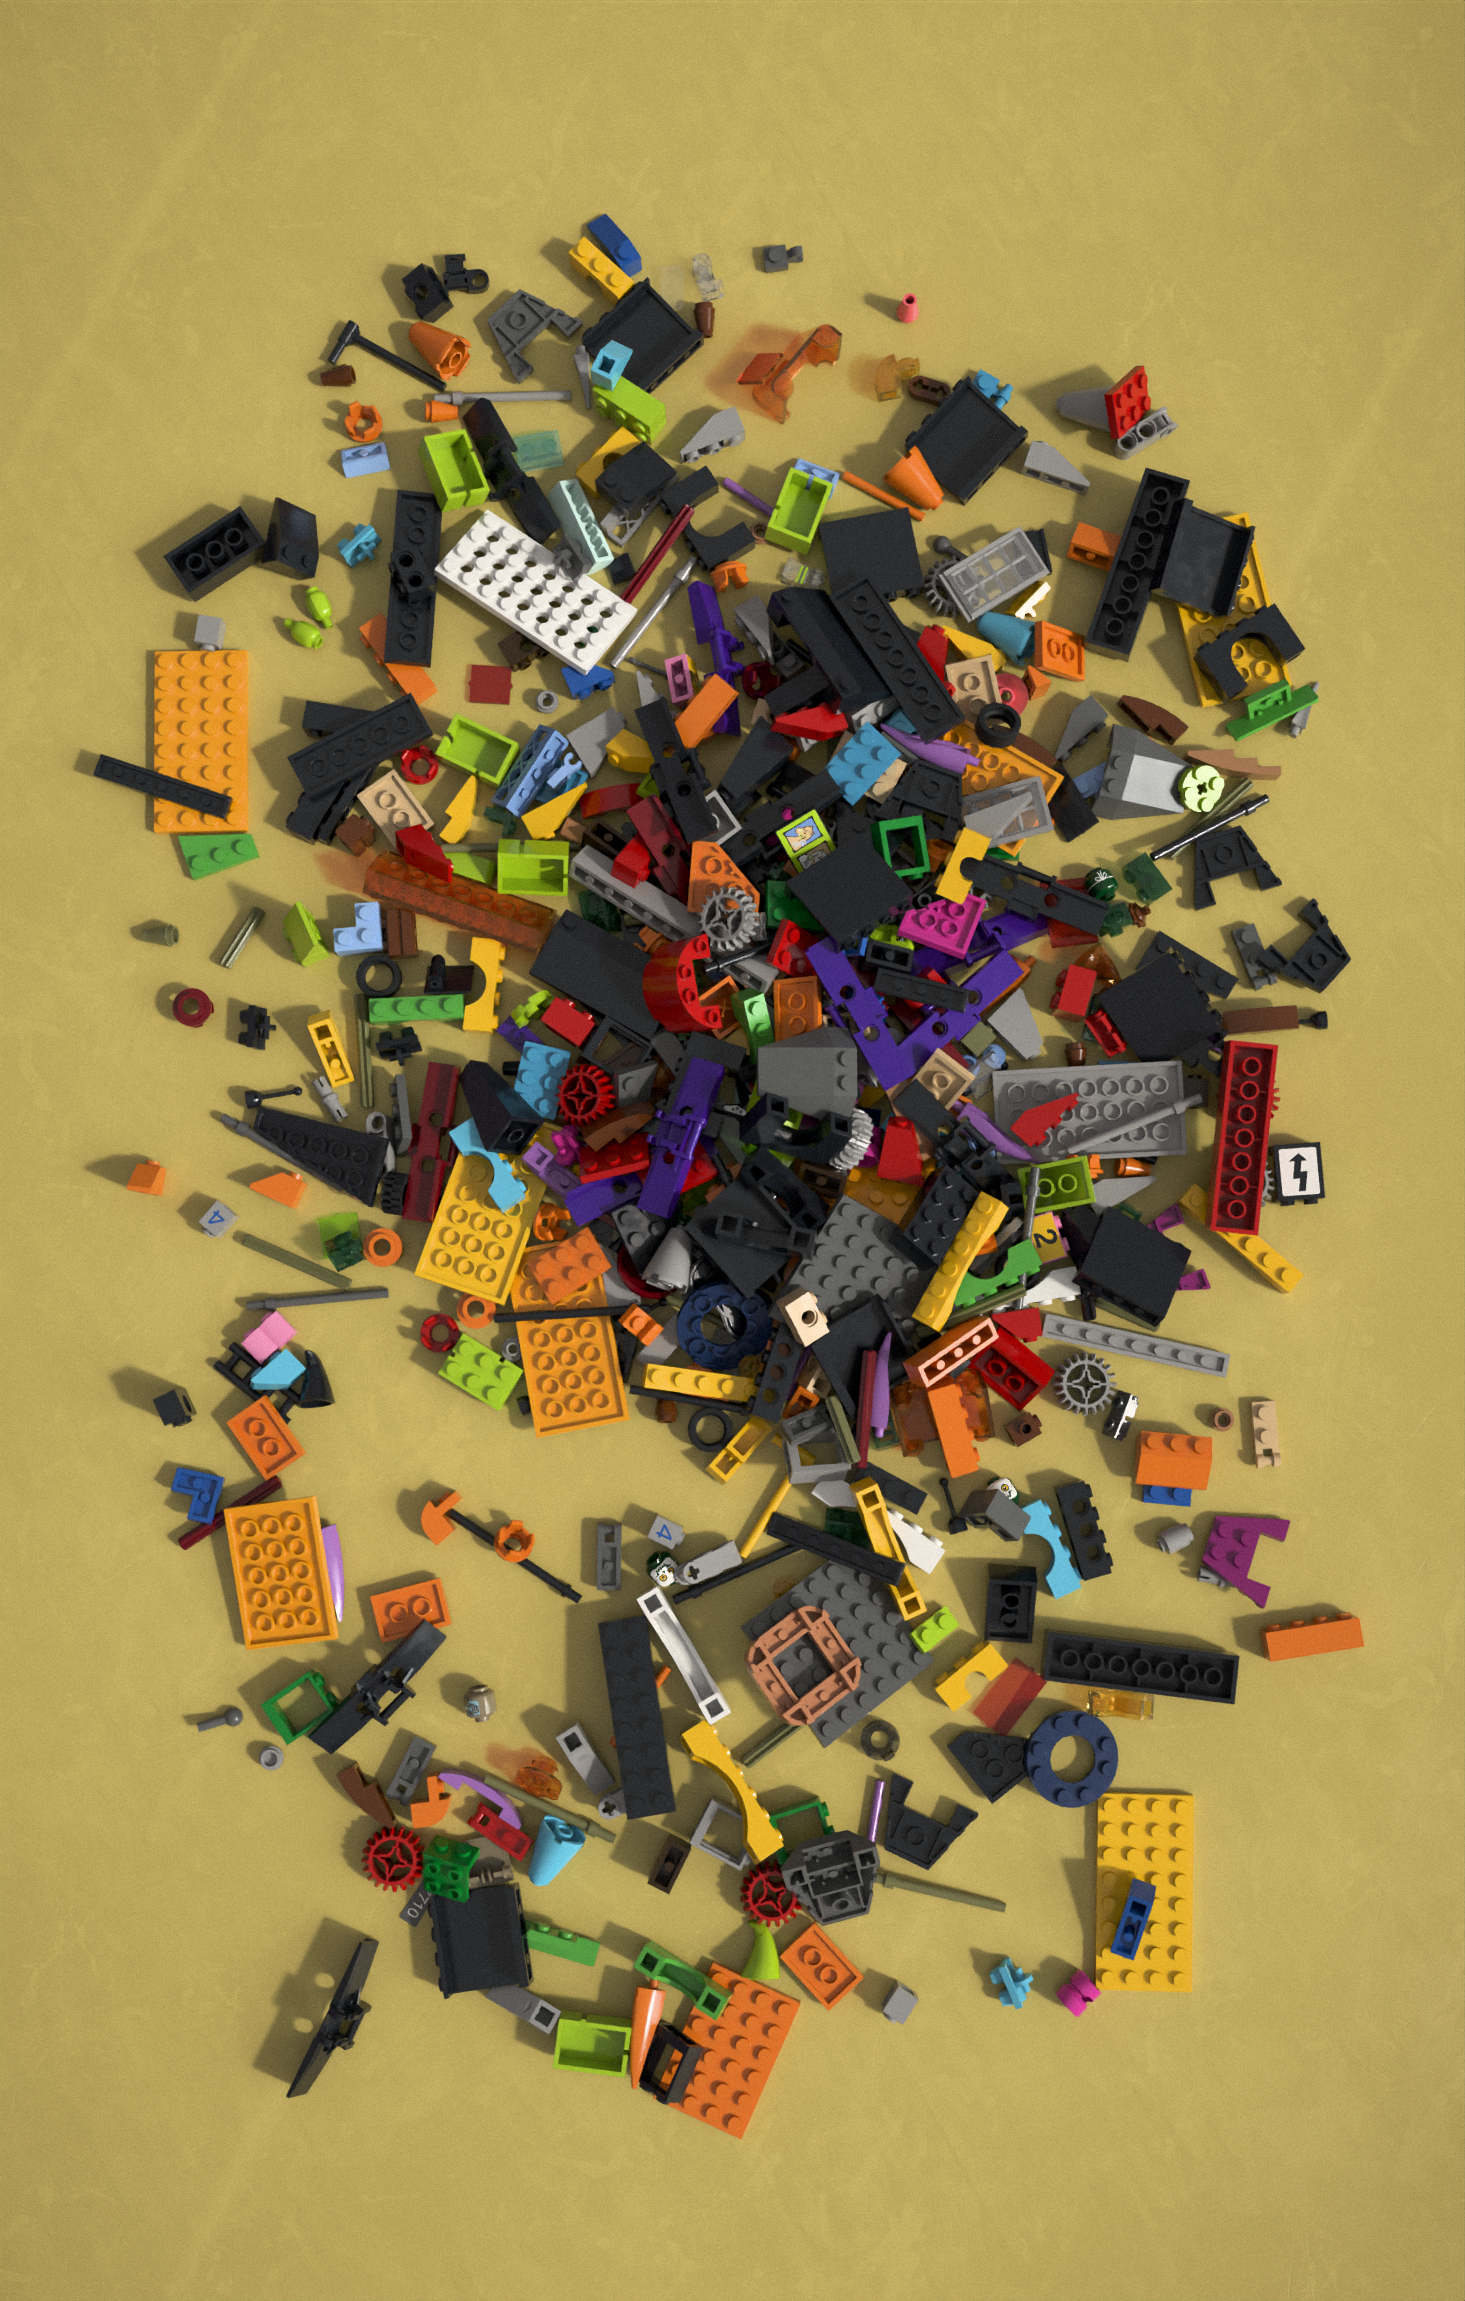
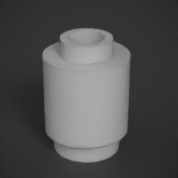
(1174, 1538)

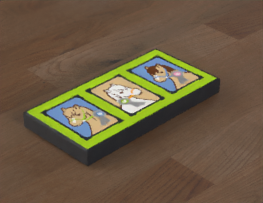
(805, 839)

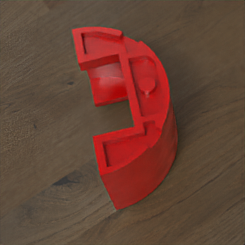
(672, 988)

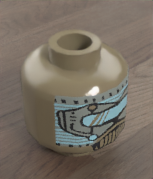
(480, 1702)

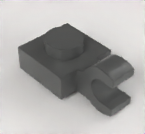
(777, 257)

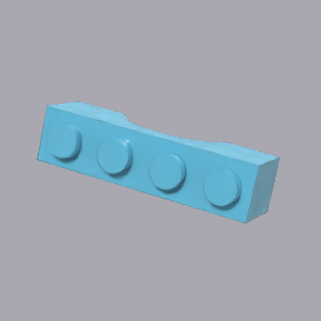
(504, 1189)
(1060, 1575)

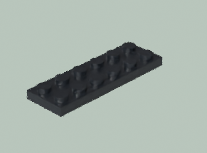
(360, 746)

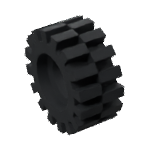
(394, 1193)

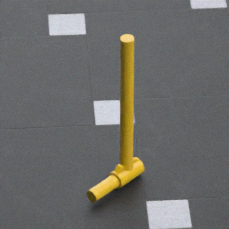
(806, 1459)

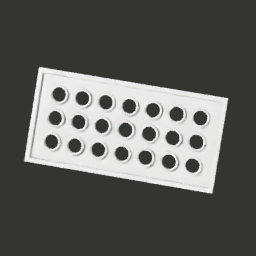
(525, 621)

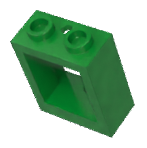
(880, 843)
(280, 1719)
(782, 1854)

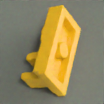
(1031, 596)

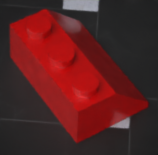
(1012, 1369)

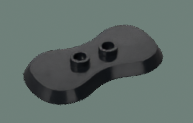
(733, 1318)

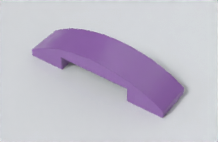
(546, 1168)
(509, 1812)

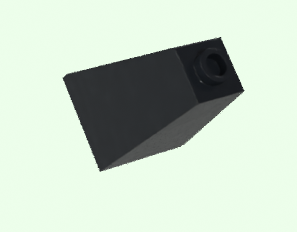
(756, 762)
(500, 1113)
(1079, 1228)

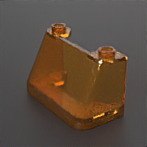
(813, 345)
(914, 1416)

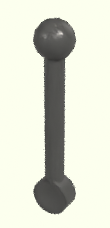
(634, 661)

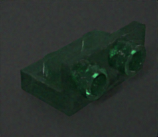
(1146, 879)
(599, 911)
(846, 1525)

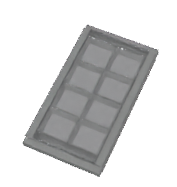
(993, 574)
(1033, 819)

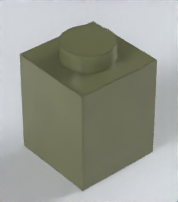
(978, 1039)

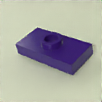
(517, 1036)

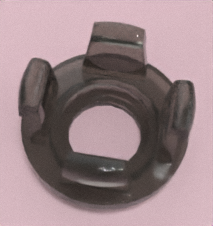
(885, 1753)

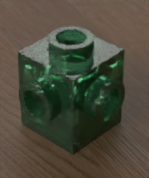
(1116, 920)
(344, 1250)

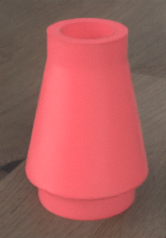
(908, 309)

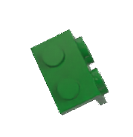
(448, 1867)

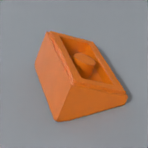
(1036, 683)

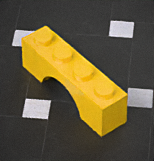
(480, 1015)

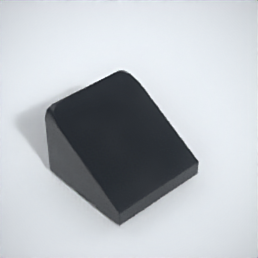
(621, 569)

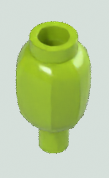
(319, 606)
(304, 633)

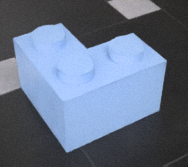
(366, 936)

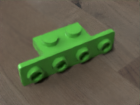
(1270, 707)
(561, 1943)

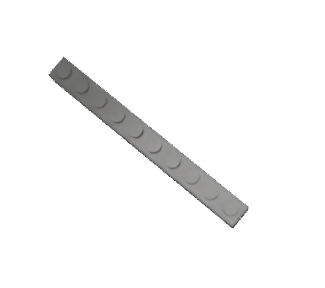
(664, 915)

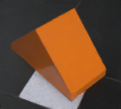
(800, 1402)

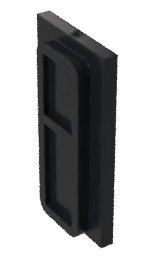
(1070, 808)

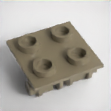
(491, 1866)

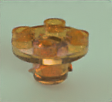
(540, 1778)

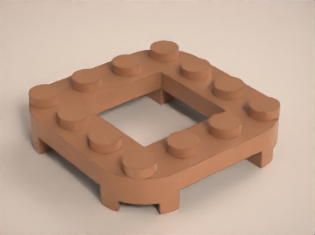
(831, 1645)

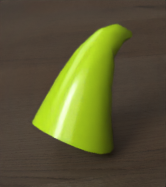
(763, 1961)

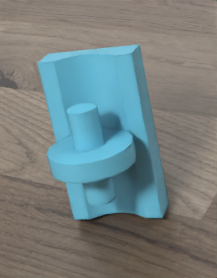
(360, 546)
(1015, 1981)

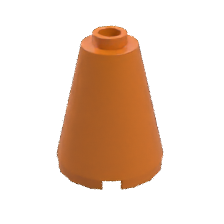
(441, 349)
(915, 480)

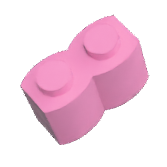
(269, 1336)

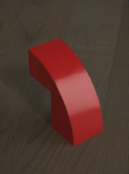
(609, 799)

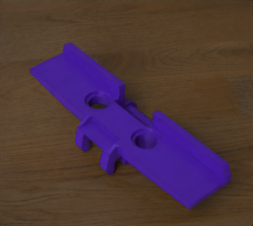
(711, 629)
(1014, 931)
(986, 982)
(865, 1010)
(666, 1180)
(599, 1196)

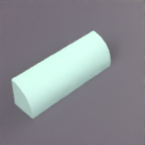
(580, 523)

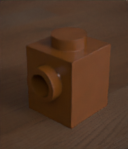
(1023, 1428)

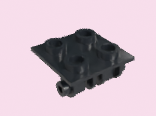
(448, 979)

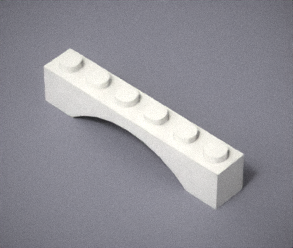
(1053, 1285)
(919, 1549)
(684, 1654)

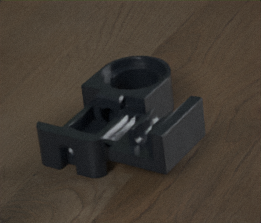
(458, 280)

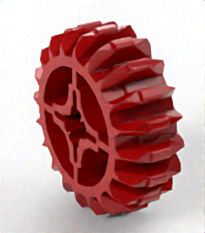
(582, 1082)
(383, 1856)
(762, 1899)

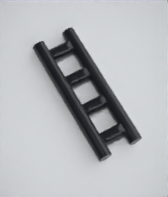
(244, 1384)

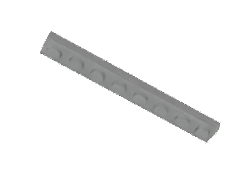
(1135, 1345)

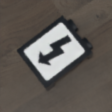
(1298, 1173)

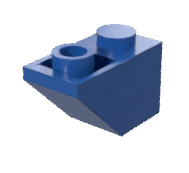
(582, 686)

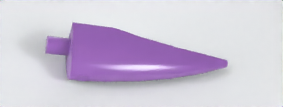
(938, 752)
(992, 1132)
(881, 1396)
(335, 1566)

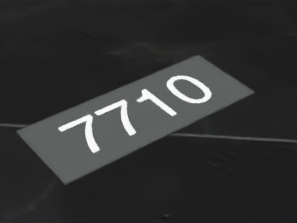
(417, 1905)

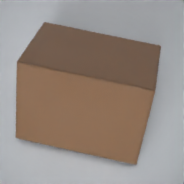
(573, 830)

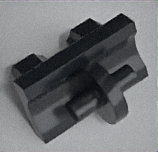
(257, 1029)
(398, 1048)
(1009, 1188)

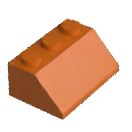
(1173, 1460)

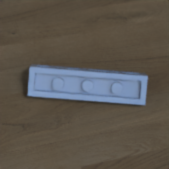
(533, 771)

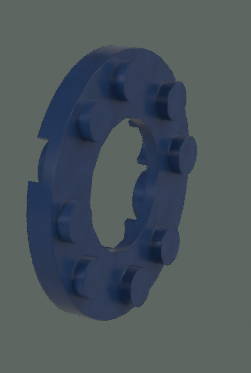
(727, 1355)
(1038, 1756)

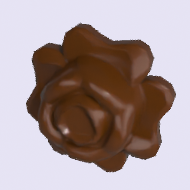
(1138, 914)

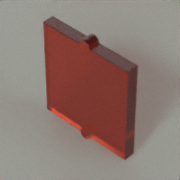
(760, 368)
(490, 684)

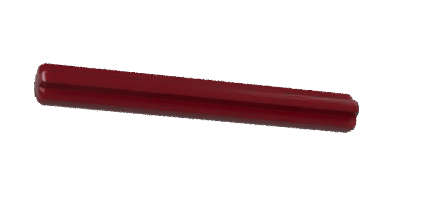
(657, 553)
(865, 1406)
(253, 1497)

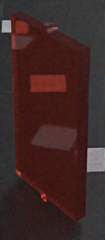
(1009, 1697)

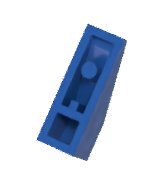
(616, 245)
(1133, 1918)

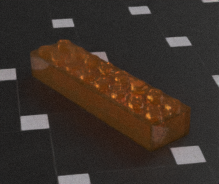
(460, 903)

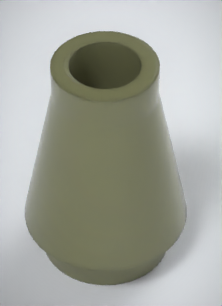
(162, 935)

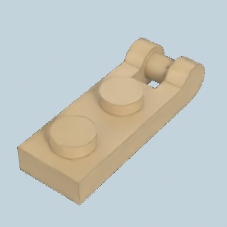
(1265, 1433)

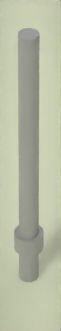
(459, 398)
(680, 577)
(1177, 1106)

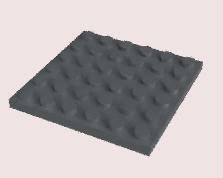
(856, 1263)
(868, 1626)

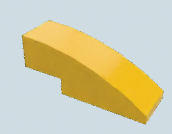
(461, 813)
(738, 1449)

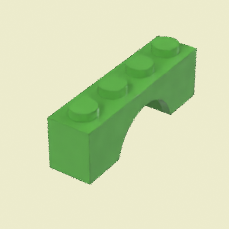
(419, 1008)
(752, 1013)
(1021, 1259)
(700, 1989)

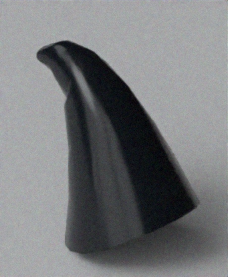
(316, 1386)

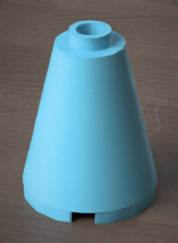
(1009, 634)
(553, 1849)

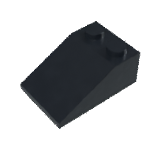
(634, 479)
(291, 541)
(1010, 1603)

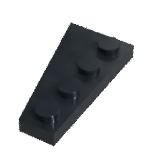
(1208, 975)

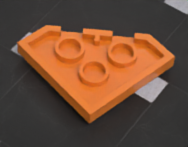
(712, 870)

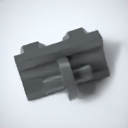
(569, 556)

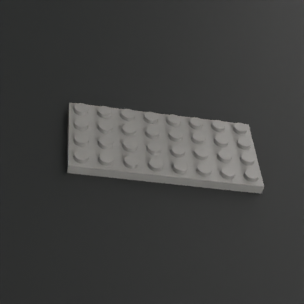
(1106, 1099)

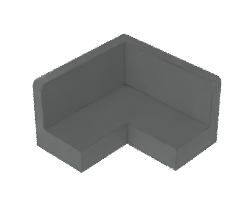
(997, 1512)

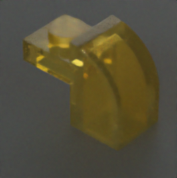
(889, 375)

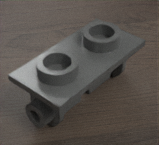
(1123, 1405)

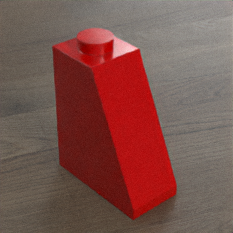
(934, 647)
(901, 1153)

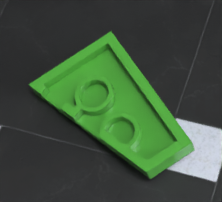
(217, 852)

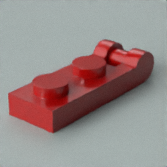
(501, 1832)

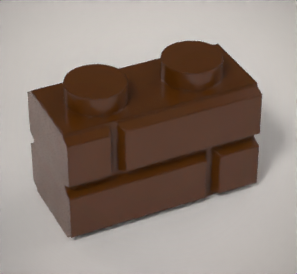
(356, 834)
(401, 933)

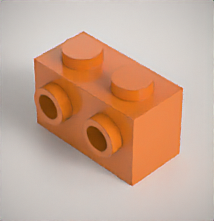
(1095, 545)

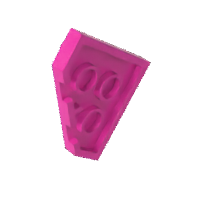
(944, 925)

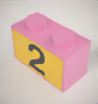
(682, 679)
(1047, 1238)

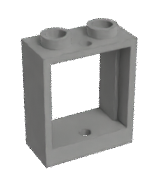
(815, 1473)
(703, 1824)

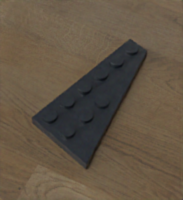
(337, 1153)

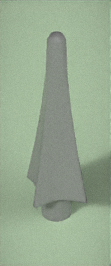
(582, 364)
(1300, 719)

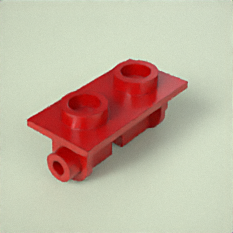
(1105, 1033)

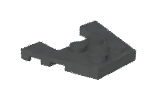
(521, 322)

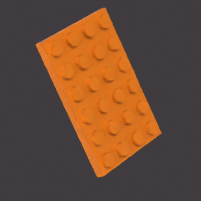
(736, 2051)

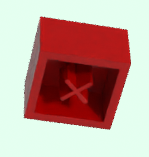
(1073, 993)
(569, 1023)

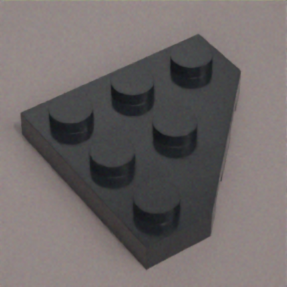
(642, 1231)
(991, 1760)

